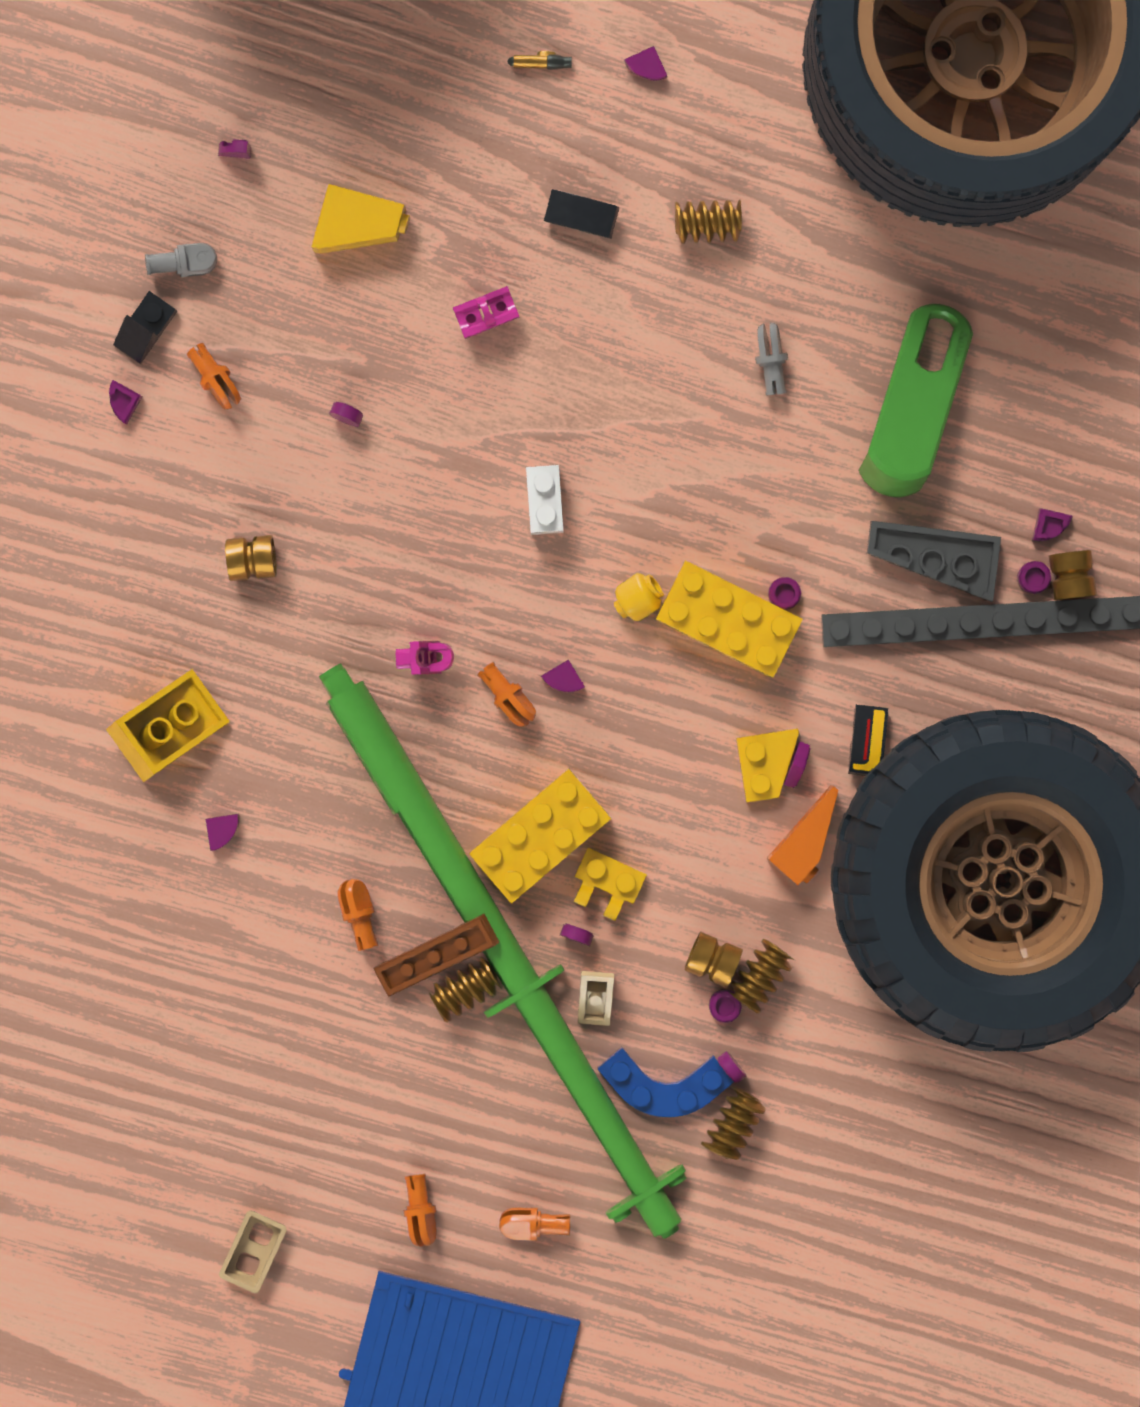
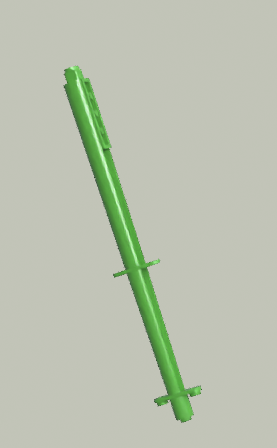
(408, 796)

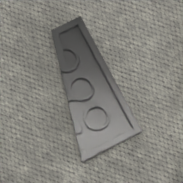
(946, 556)

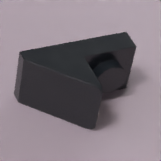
(144, 327)

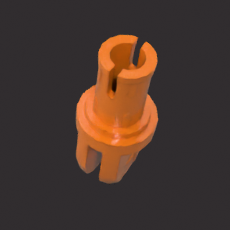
(213, 376)
(508, 696)
(357, 910)
(420, 1212)
(530, 1224)

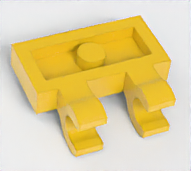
(611, 876)

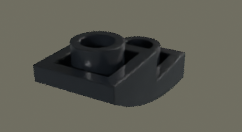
(581, 214)

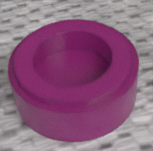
(346, 414)
(1034, 577)
(784, 593)
(577, 934)
(724, 1006)
(731, 1067)

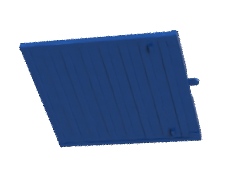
(456, 1350)

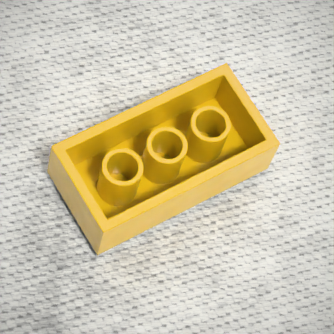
(728, 619)
(540, 835)

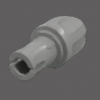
(186, 260)
(771, 363)

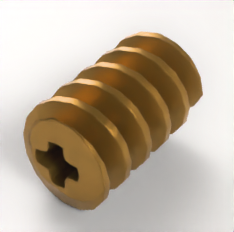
(708, 221)
(761, 976)
(465, 989)
(734, 1125)

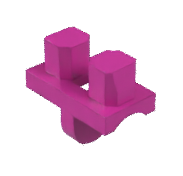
(501, 307)
(422, 657)

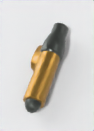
(542, 60)

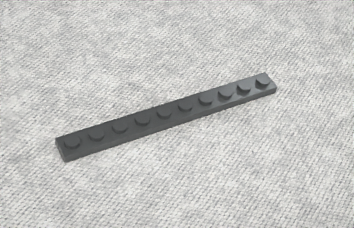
(980, 621)

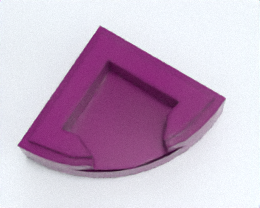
(646, 65)
(236, 149)
(123, 401)
(1050, 524)
(563, 678)
(797, 765)
(221, 830)

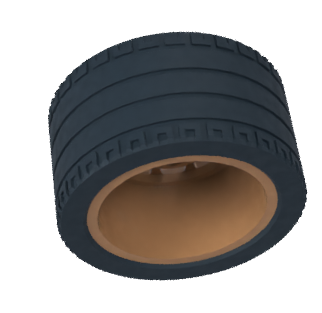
(956, 177)

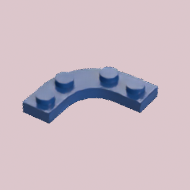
(662, 1098)

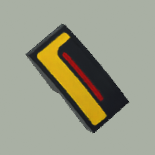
(867, 739)

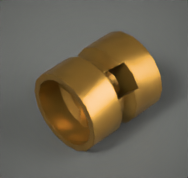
(251, 558)
(1072, 575)
(713, 959)

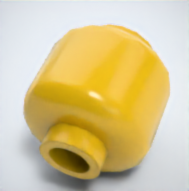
(638, 597)

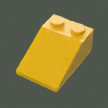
(167, 725)

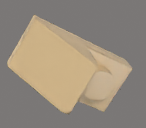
(595, 998)

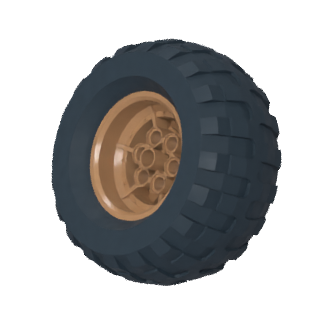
(900, 849)

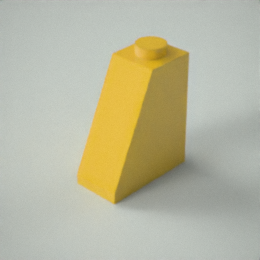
(357, 220)

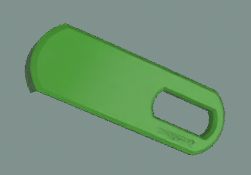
(915, 407)

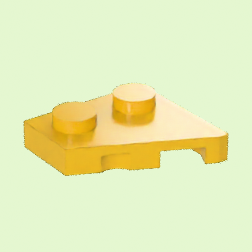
(765, 762)

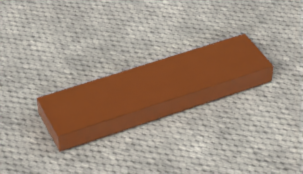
(436, 955)

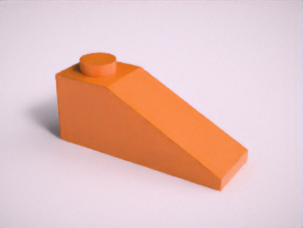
(804, 844)

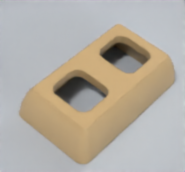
(243, 1243)

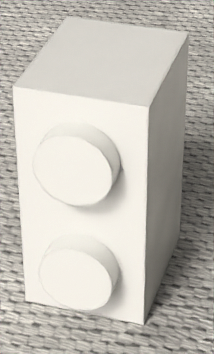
(544, 499)

